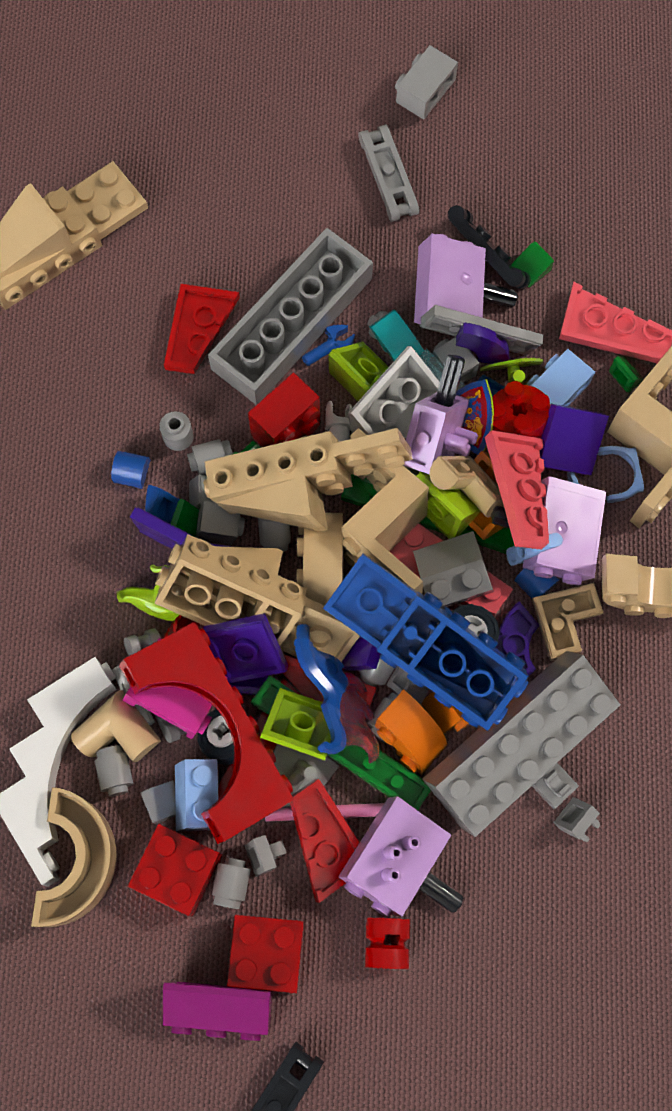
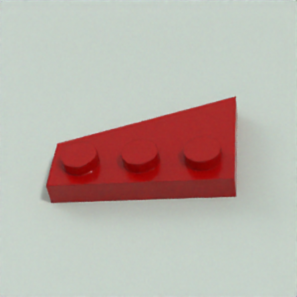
(196, 324)
(324, 838)

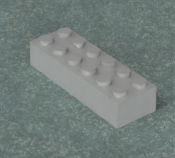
(291, 316)
(535, 734)

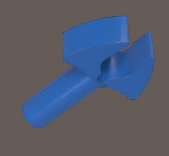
(325, 348)

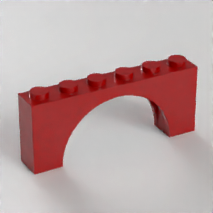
(255, 783)

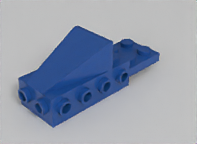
(429, 643)

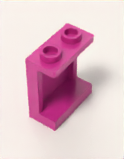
(174, 705)

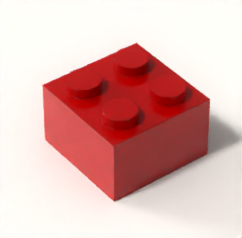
(285, 413)
(175, 870)
(265, 954)

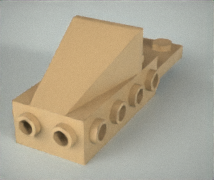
(57, 231)
(289, 477)
(240, 582)

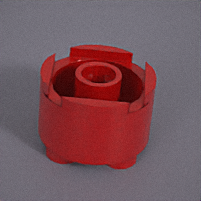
(520, 410)

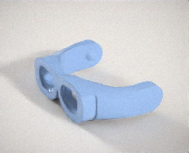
(631, 457)
(516, 555)

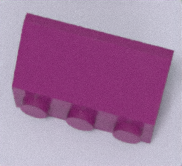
(216, 1009)

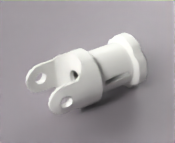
(338, 425)

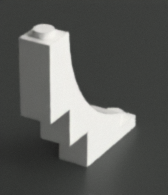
(27, 802)

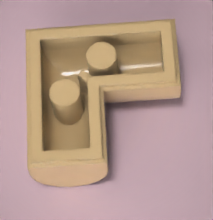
(470, 478)
(557, 616)
(119, 722)

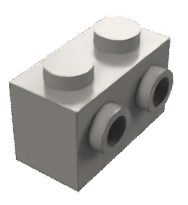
(426, 81)

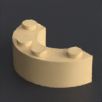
(321, 559)
(636, 586)
(93, 864)

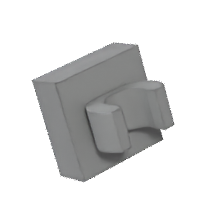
(555, 786)
(577, 819)
(263, 855)

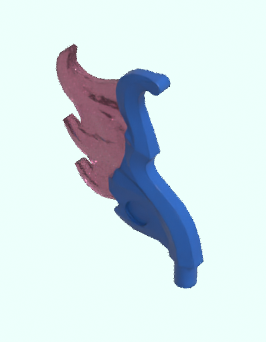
(342, 704)

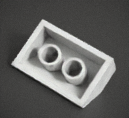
(394, 395)

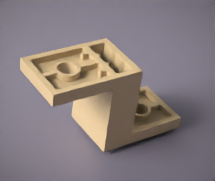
(648, 428)
(386, 520)

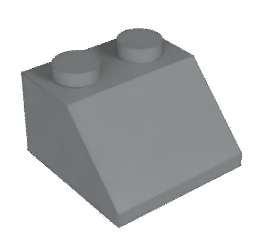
(453, 570)

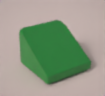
(535, 262)
(625, 374)
(185, 517)

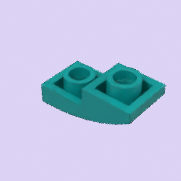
(394, 335)

